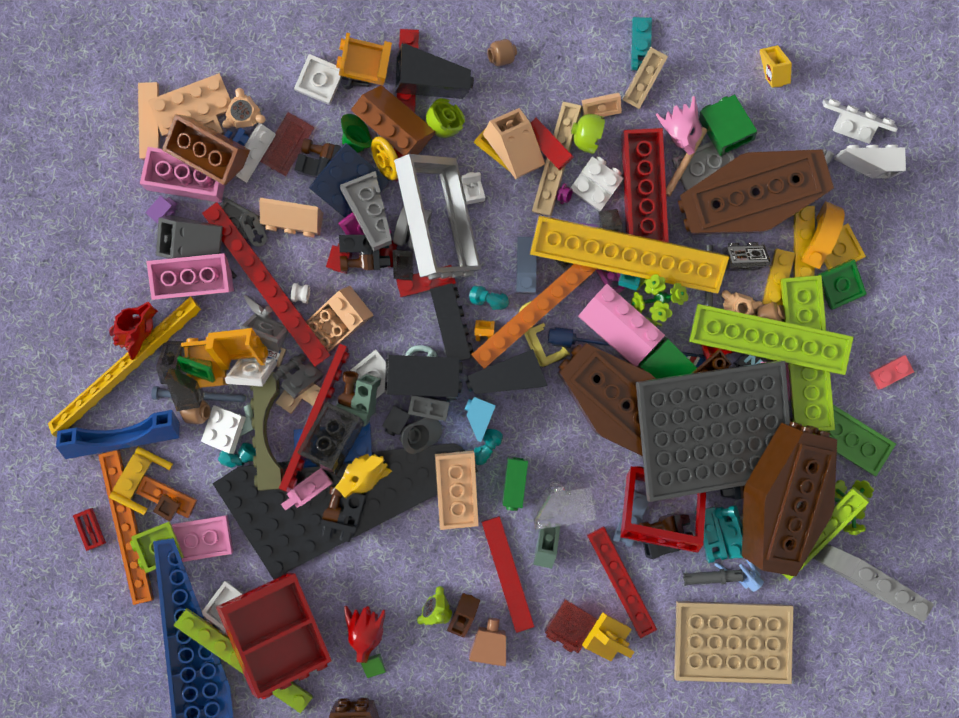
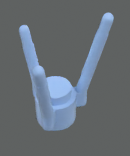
(751, 579)

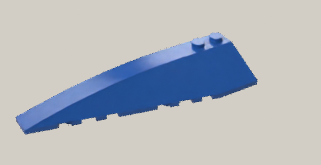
(194, 673)

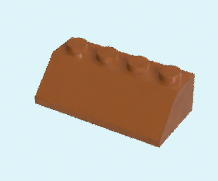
(393, 121)
(205, 149)

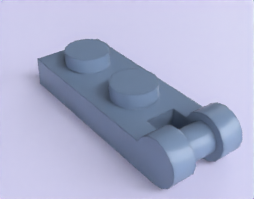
(639, 506)

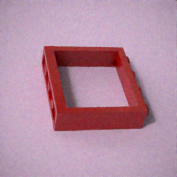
(655, 535)

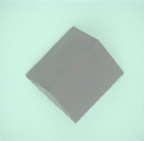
(270, 331)

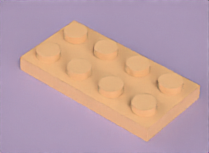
(195, 100)
(456, 490)

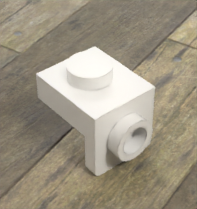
(473, 188)

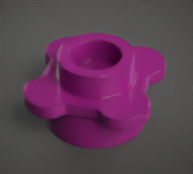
(564, 194)

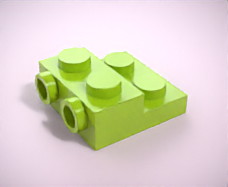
(144, 545)

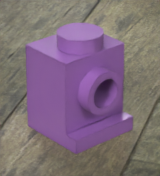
(161, 208)

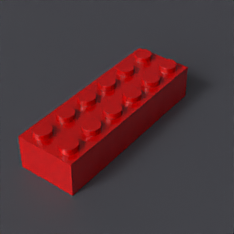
(644, 183)

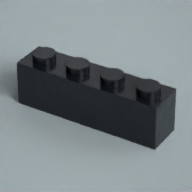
(450, 321)

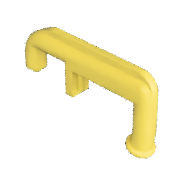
(534, 344)

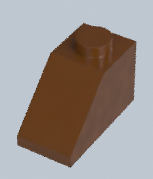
(463, 615)

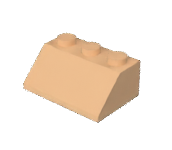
(290, 217)

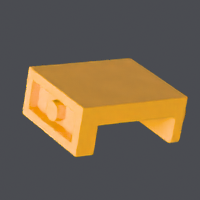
(363, 60)
(235, 345)
(196, 349)

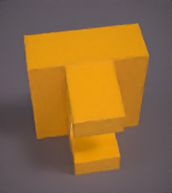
(484, 328)

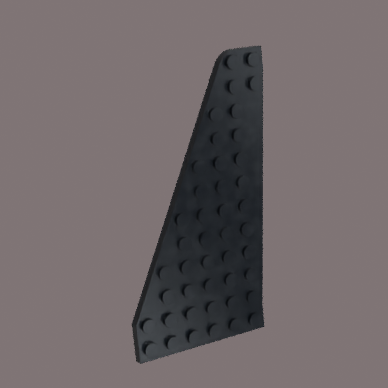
(295, 535)

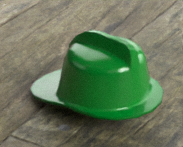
(355, 132)

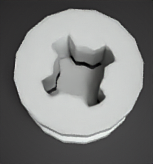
(300, 293)

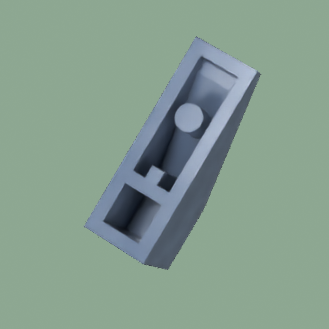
(526, 267)

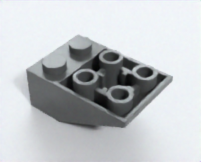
(187, 237)

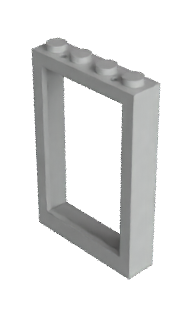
(457, 210)
(878, 585)

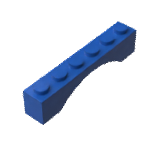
(83, 442)

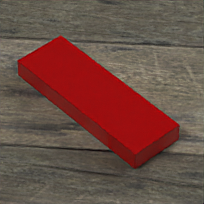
(550, 145)

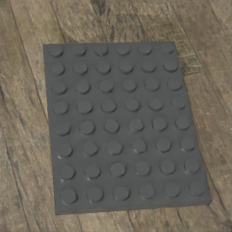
(709, 427)

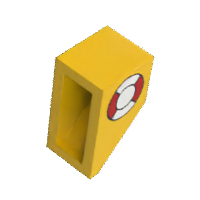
(776, 66)

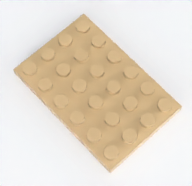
(733, 642)

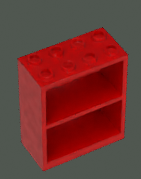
(274, 635)

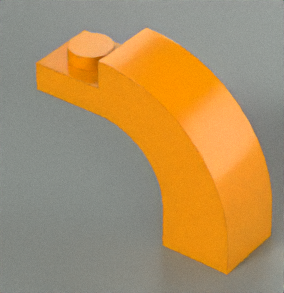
(828, 229)

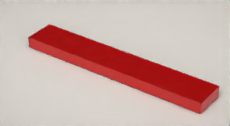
(507, 574)
(622, 582)

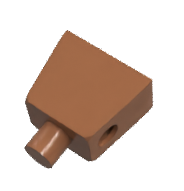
(489, 644)

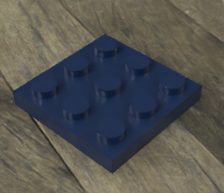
(343, 168)

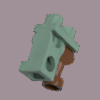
(363, 400)

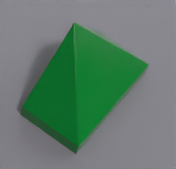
(197, 367)

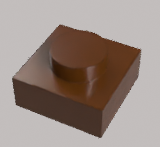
(167, 507)

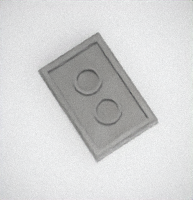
(703, 164)

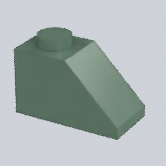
(547, 547)

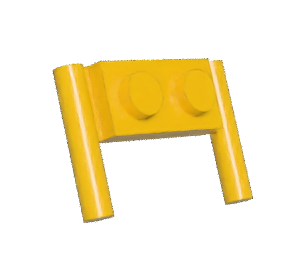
(132, 477)

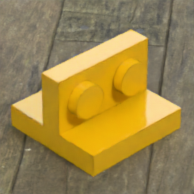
(608, 638)

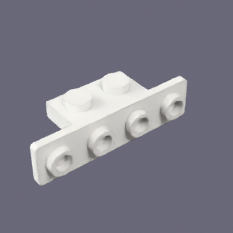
(856, 123)

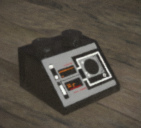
(746, 257)

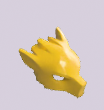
(362, 475)

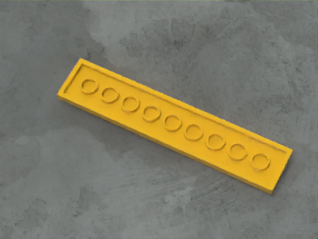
(628, 254)

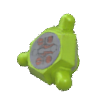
(435, 609)

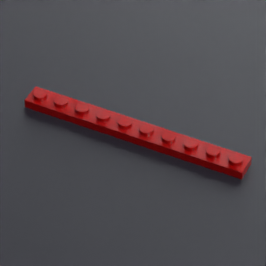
(267, 285)

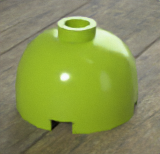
(445, 118)
(588, 131)

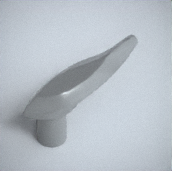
(258, 309)

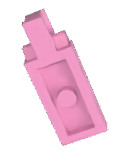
(307, 489)

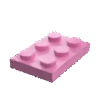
(204, 538)

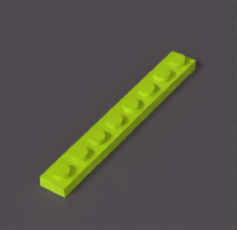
(221, 646)

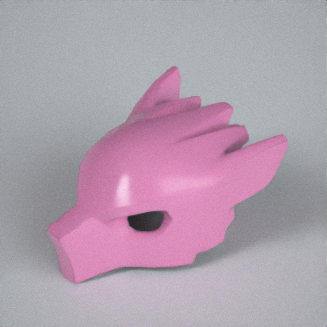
(681, 124)

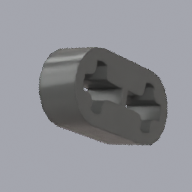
(256, 226)

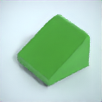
(373, 666)

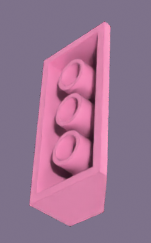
(171, 176)
(189, 276)
(621, 325)

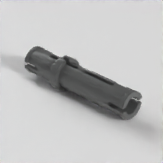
(713, 577)

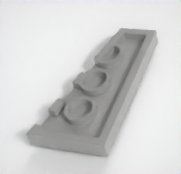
(367, 205)

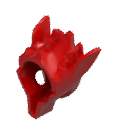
(131, 330)
(364, 631)

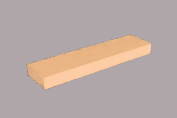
(148, 129)

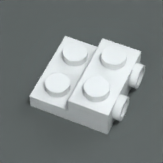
(597, 183)
(224, 594)

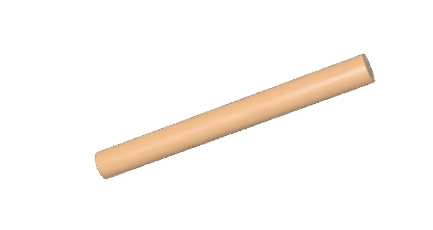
(683, 165)

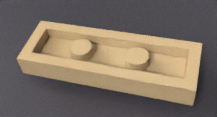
(644, 77)

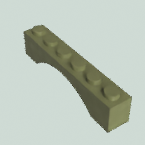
(268, 469)

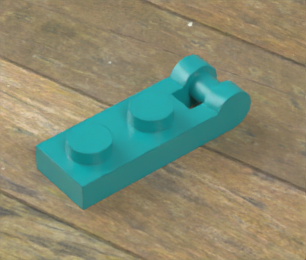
(640, 40)
(731, 529)
(713, 536)

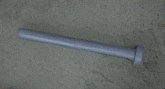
(157, 392)

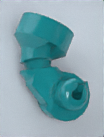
(479, 296)
(492, 439)
(246, 454)

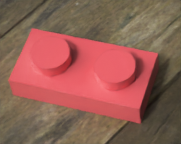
(891, 372)

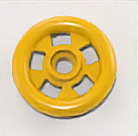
(385, 158)

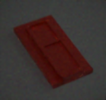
(286, 144)

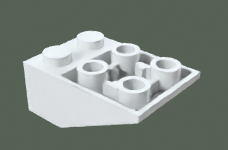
(874, 161)

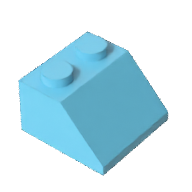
(479, 415)

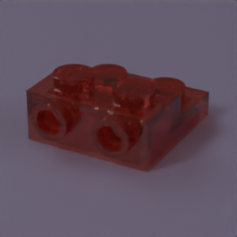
(570, 626)

